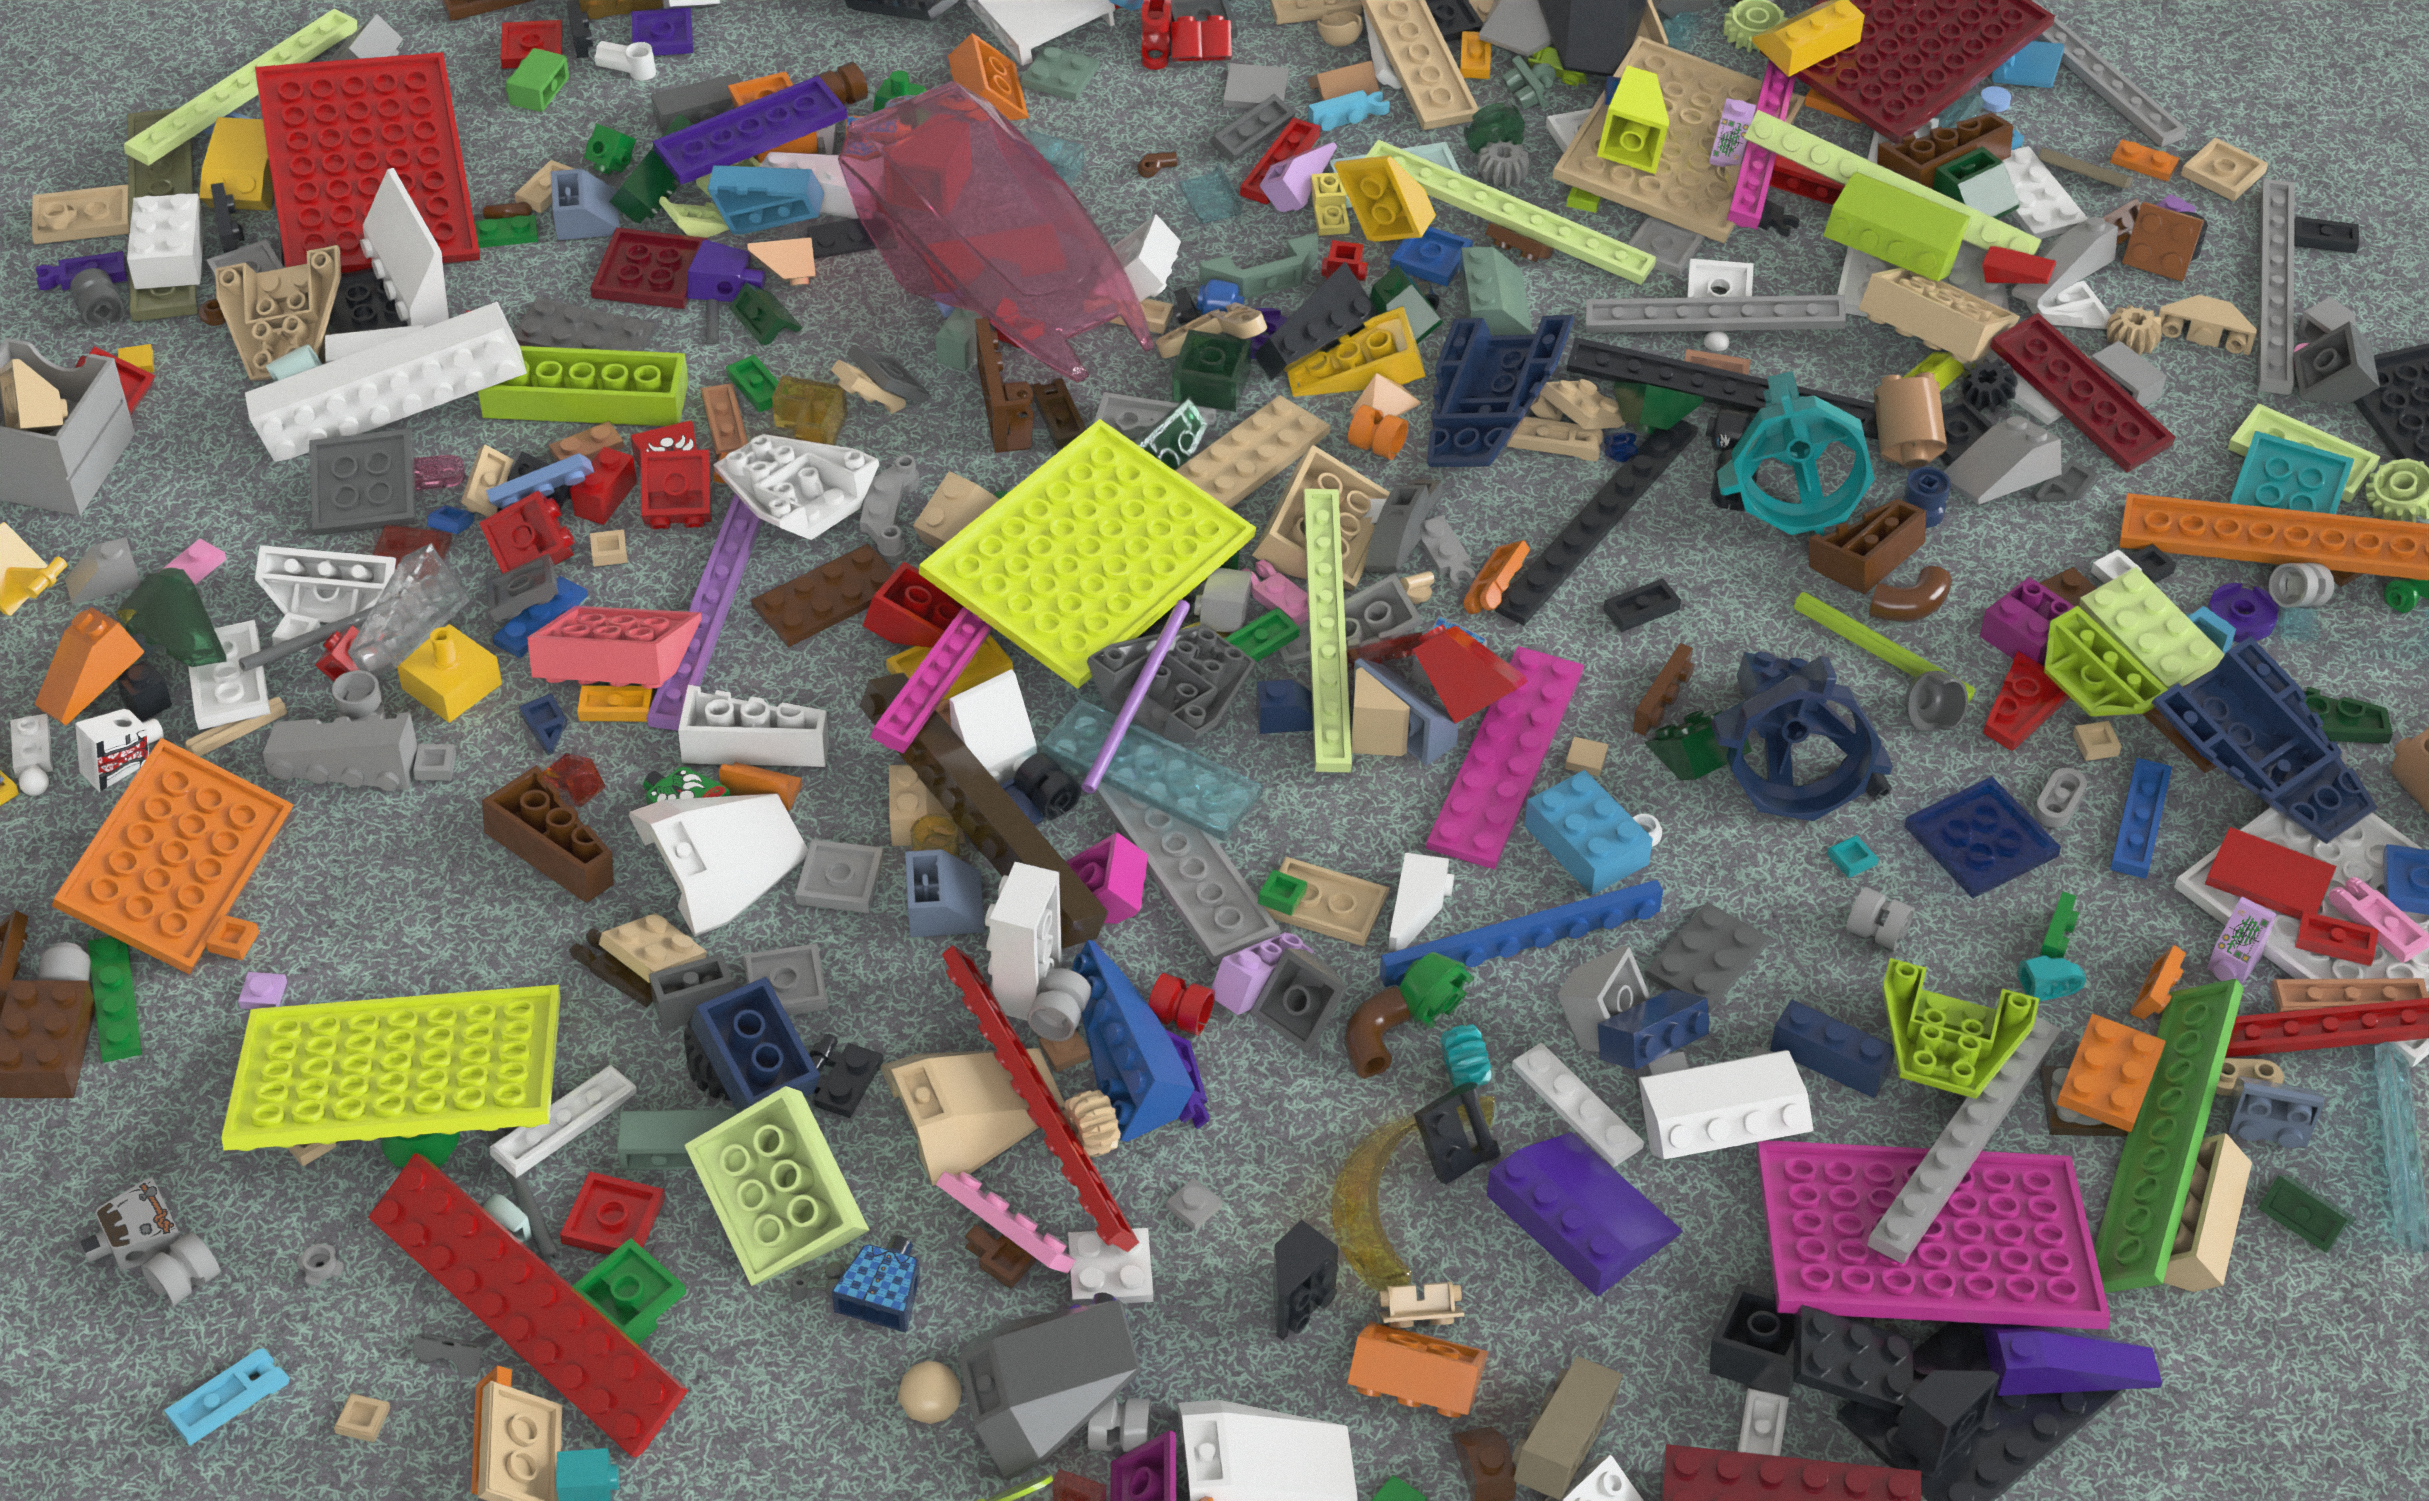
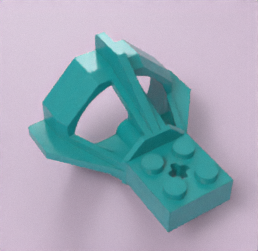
(1797, 434)

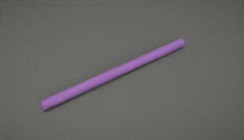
(1135, 697)

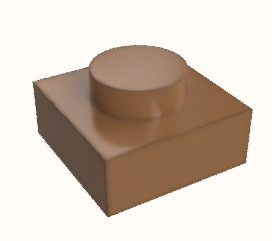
(1065, 1053)

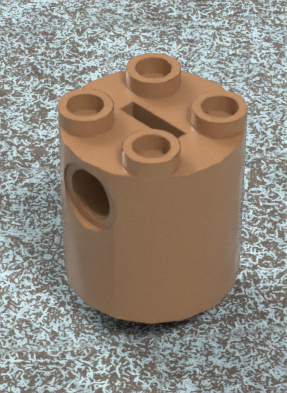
(1910, 419)
(2412, 767)

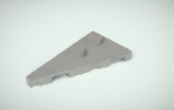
(1136, 415)

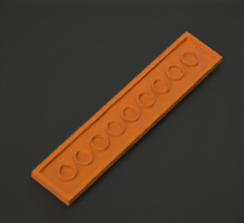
(2276, 536)

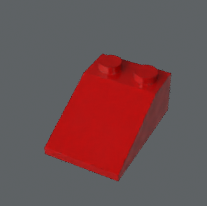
(910, 609)

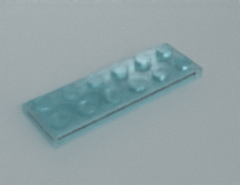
(1155, 770)

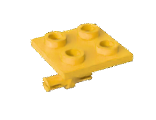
(22, 571)

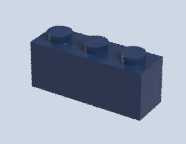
(1653, 1029)
(1833, 1048)

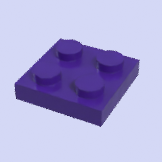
(664, 29)

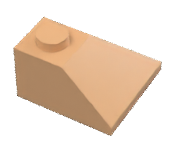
(786, 259)

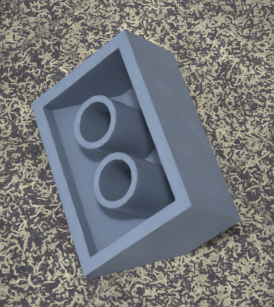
(1430, 729)

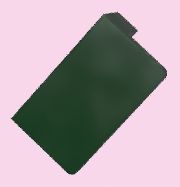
(762, 313)
(2305, 1212)

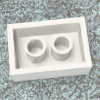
(166, 241)

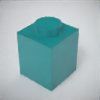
(586, 1475)

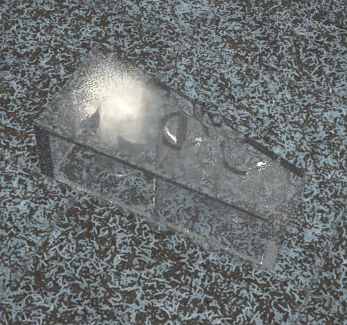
(412, 605)

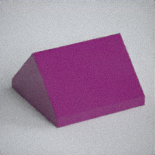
(1146, 1471)

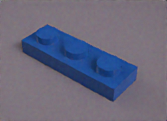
(515, 633)

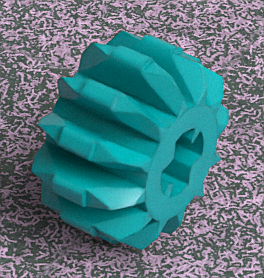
(1465, 1055)

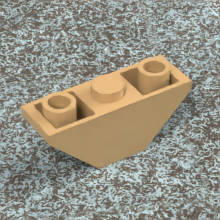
(2208, 320)

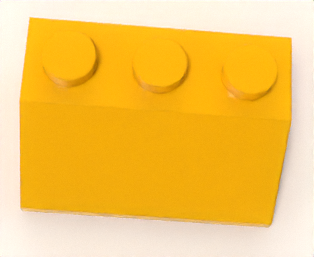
(1811, 35)

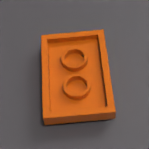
(2111, 1072)

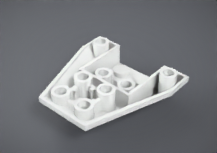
(798, 481)
(721, 851)
(1263, 1454)

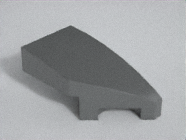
(2070, 486)

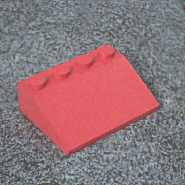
(612, 646)

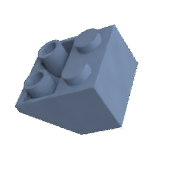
(582, 205)
(942, 894)
(2273, 1111)

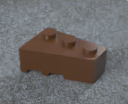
(1869, 548)

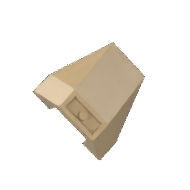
(278, 307)
(962, 1107)

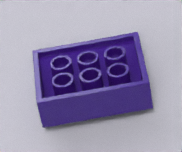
(1579, 1210)

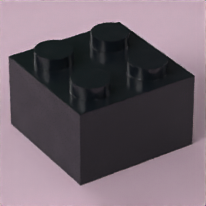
(1754, 1342)

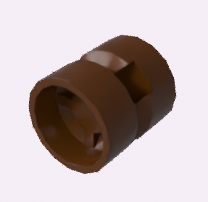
(846, 83)

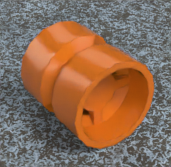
(1373, 430)

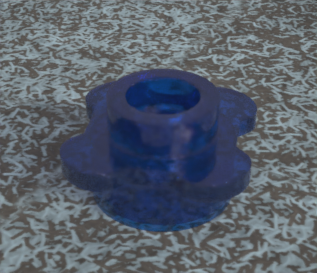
(1620, 446)

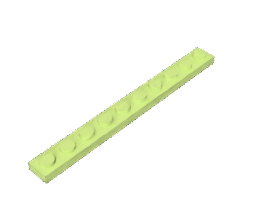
(236, 88)
(1840, 164)
(1522, 216)
(1327, 631)

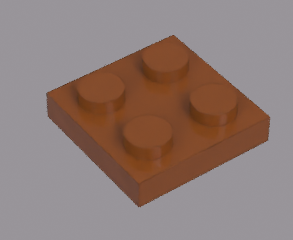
(2163, 241)

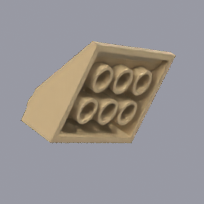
(1935, 313)
(1284, 534)

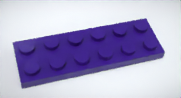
(750, 129)

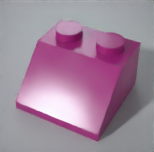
(1114, 874)

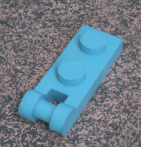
(226, 1396)

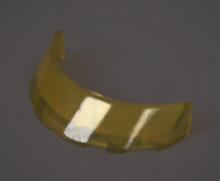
(1356, 1202)

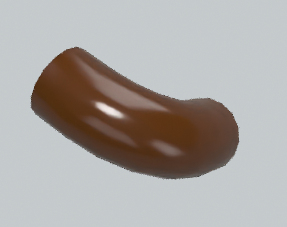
(1912, 602)
(1367, 1028)

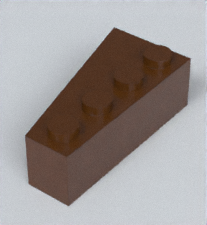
(1921, 156)
(548, 835)

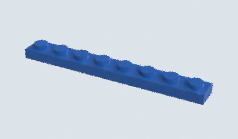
(1531, 930)

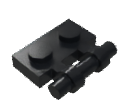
(848, 1078)

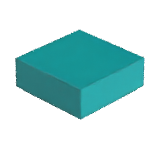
(1852, 856)

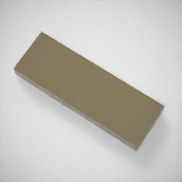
(2085, 168)

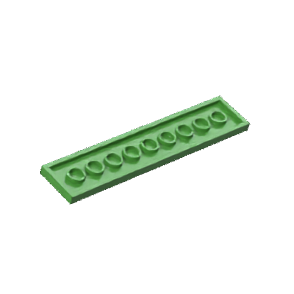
(2166, 1138)

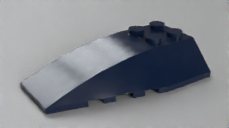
(1488, 388)
(2262, 734)

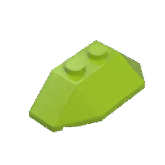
(2097, 668)

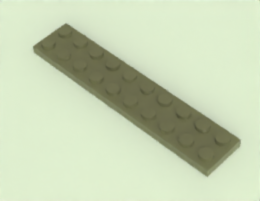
(164, 177)

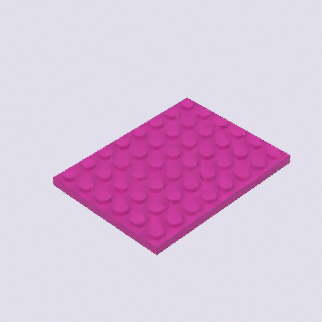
(1997, 1253)

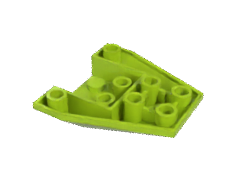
(1950, 1039)

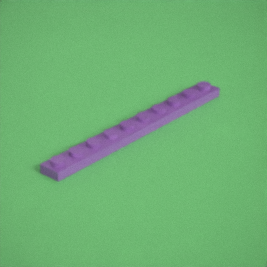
(713, 601)

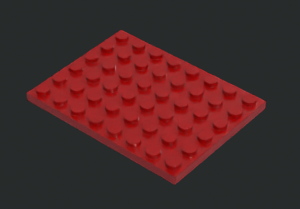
(338, 132)

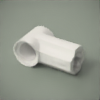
(634, 59)

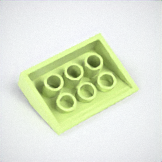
(776, 1186)

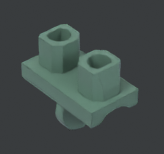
(1534, 82)

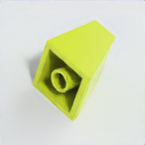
(1635, 122)

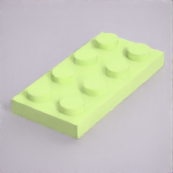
(2279, 425)
(2152, 629)

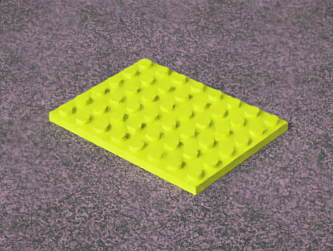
(1087, 551)
(394, 1068)

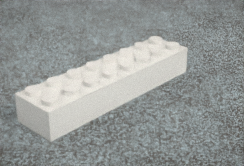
(386, 382)

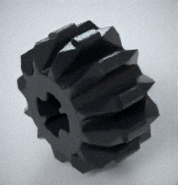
(1989, 384)

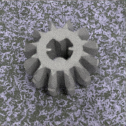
(1503, 163)

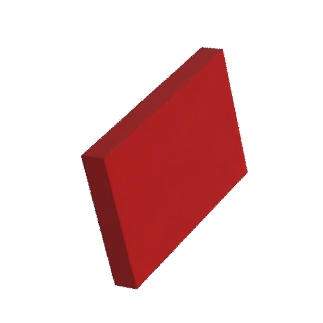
(2270, 874)

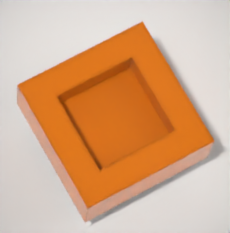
(232, 937)

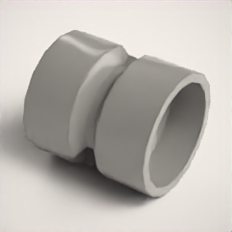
(2301, 585)
(357, 695)
(1868, 912)
(1059, 1004)
(183, 1267)
(1120, 1425)

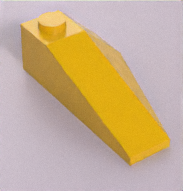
(1382, 348)

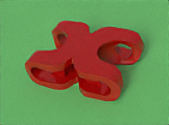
(1156, 32)

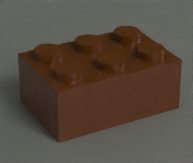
(44, 1037)

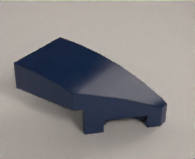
(545, 721)

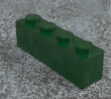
(648, 182)

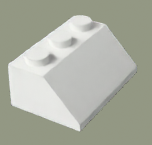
(1148, 256)

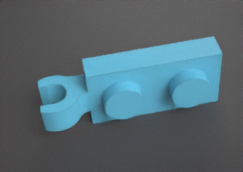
(1346, 109)

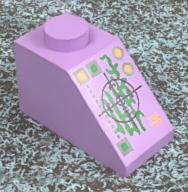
(1730, 140)
(2241, 941)

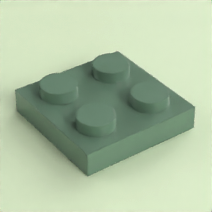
(1060, 72)

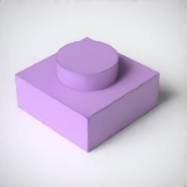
(262, 990)

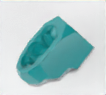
(2050, 977)

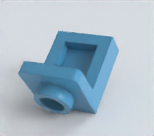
(2214, 627)

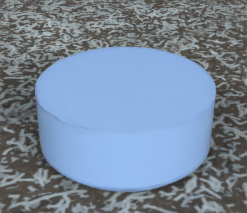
(1995, 99)

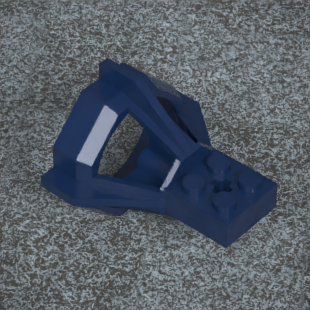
(1785, 705)

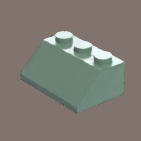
(1494, 291)

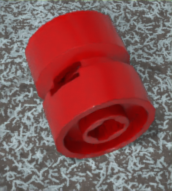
(1182, 1004)

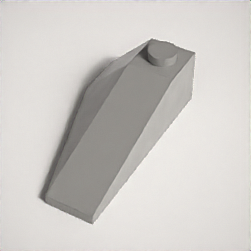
(2076, 257)
(1370, 617)

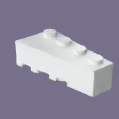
(827, 172)
(750, 732)

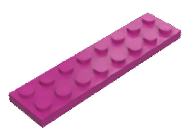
(1505, 760)

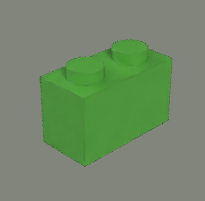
(537, 80)

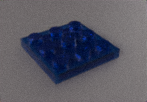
(1982, 837)

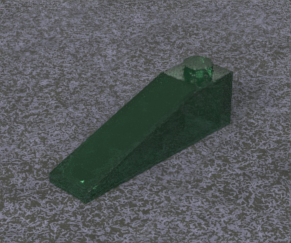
(172, 614)

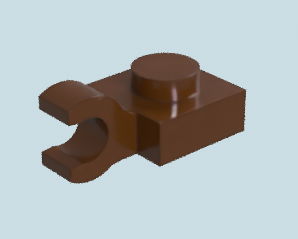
(999, 1257)

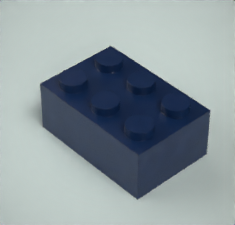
(753, 1044)

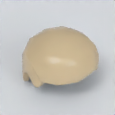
(1340, 28)
(929, 1392)

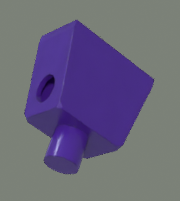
(721, 272)

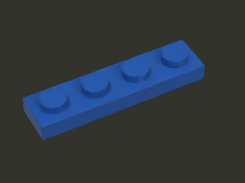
(2141, 818)

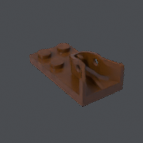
(1002, 401)

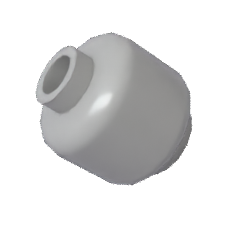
(64, 962)

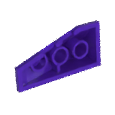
(2065, 1361)

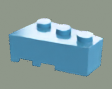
(764, 197)

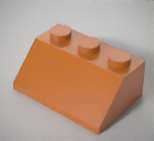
(990, 75)
(1417, 1369)

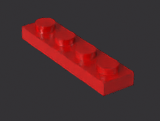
(1294, 139)

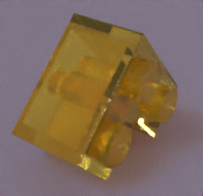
(810, 408)

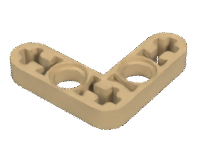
(1239, 321)

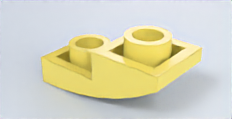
(1329, 204)

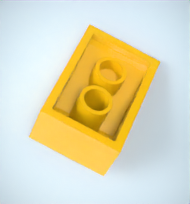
(240, 162)
(1385, 198)

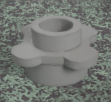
(315, 1255)

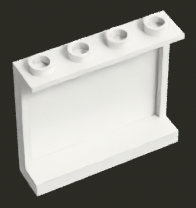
(1030, 23)

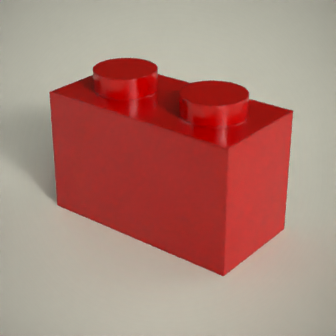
(606, 487)

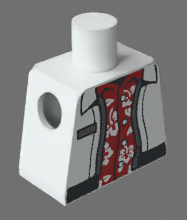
(114, 746)

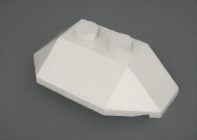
(322, 582)

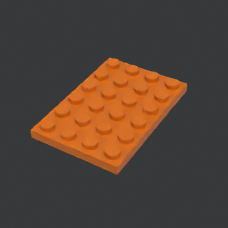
(173, 855)

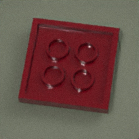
(646, 268)

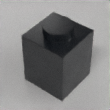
(144, 690)

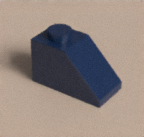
(1283, 706)

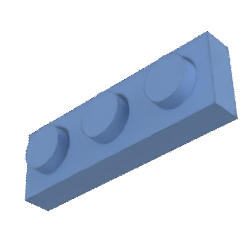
(567, 471)

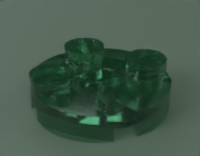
(1506, 119)

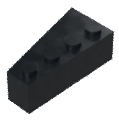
(1327, 315)

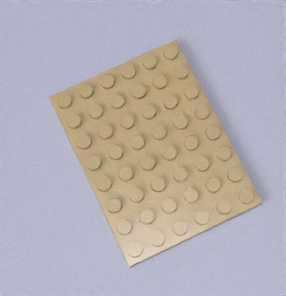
(1686, 185)

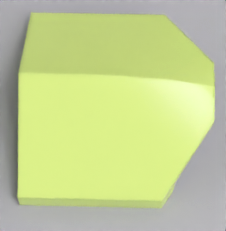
(696, 219)

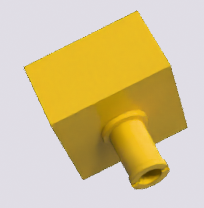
(449, 673)

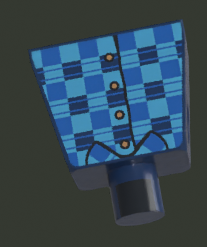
(880, 1285)

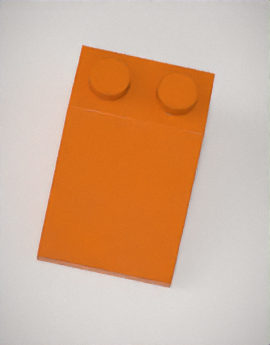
(754, 89)
(85, 664)

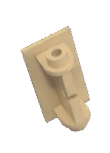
(1405, 1307)

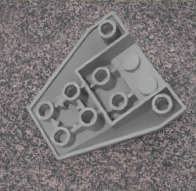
(1516, 26)

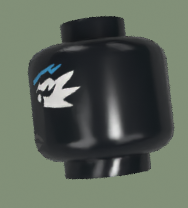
(1727, 428)

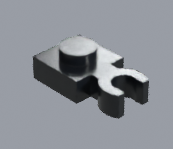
(1773, 216)

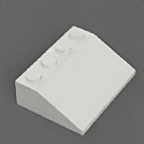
(405, 255)

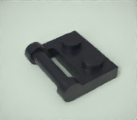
(1446, 1137)

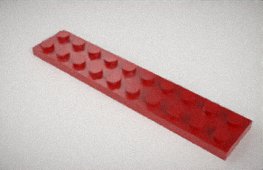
(528, 1305)

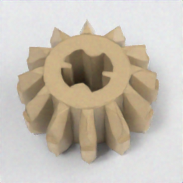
(2134, 328)
(1093, 1122)

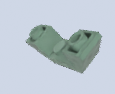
(1268, 277)

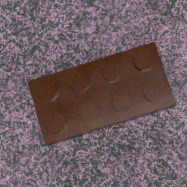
(823, 595)

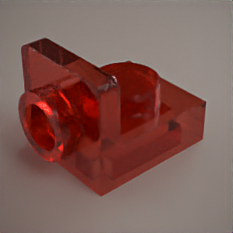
(576, 776)
(1076, 1488)

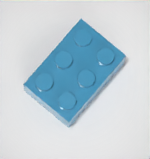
(1588, 832)

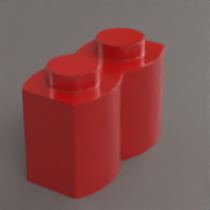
(1201, 39)

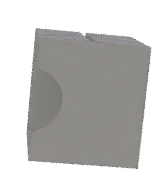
(70, 463)

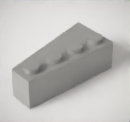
(345, 751)

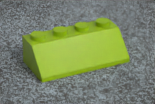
(1897, 226)

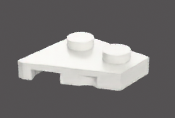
(2074, 307)

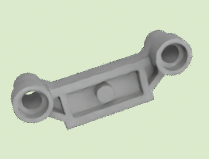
(883, 505)

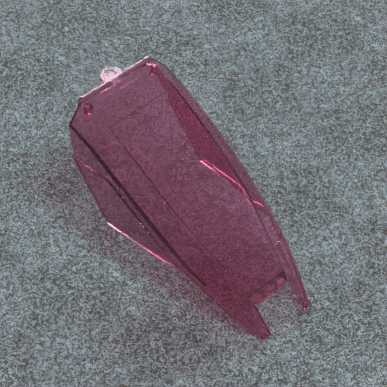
(985, 223)

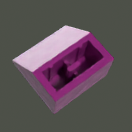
(2023, 620)

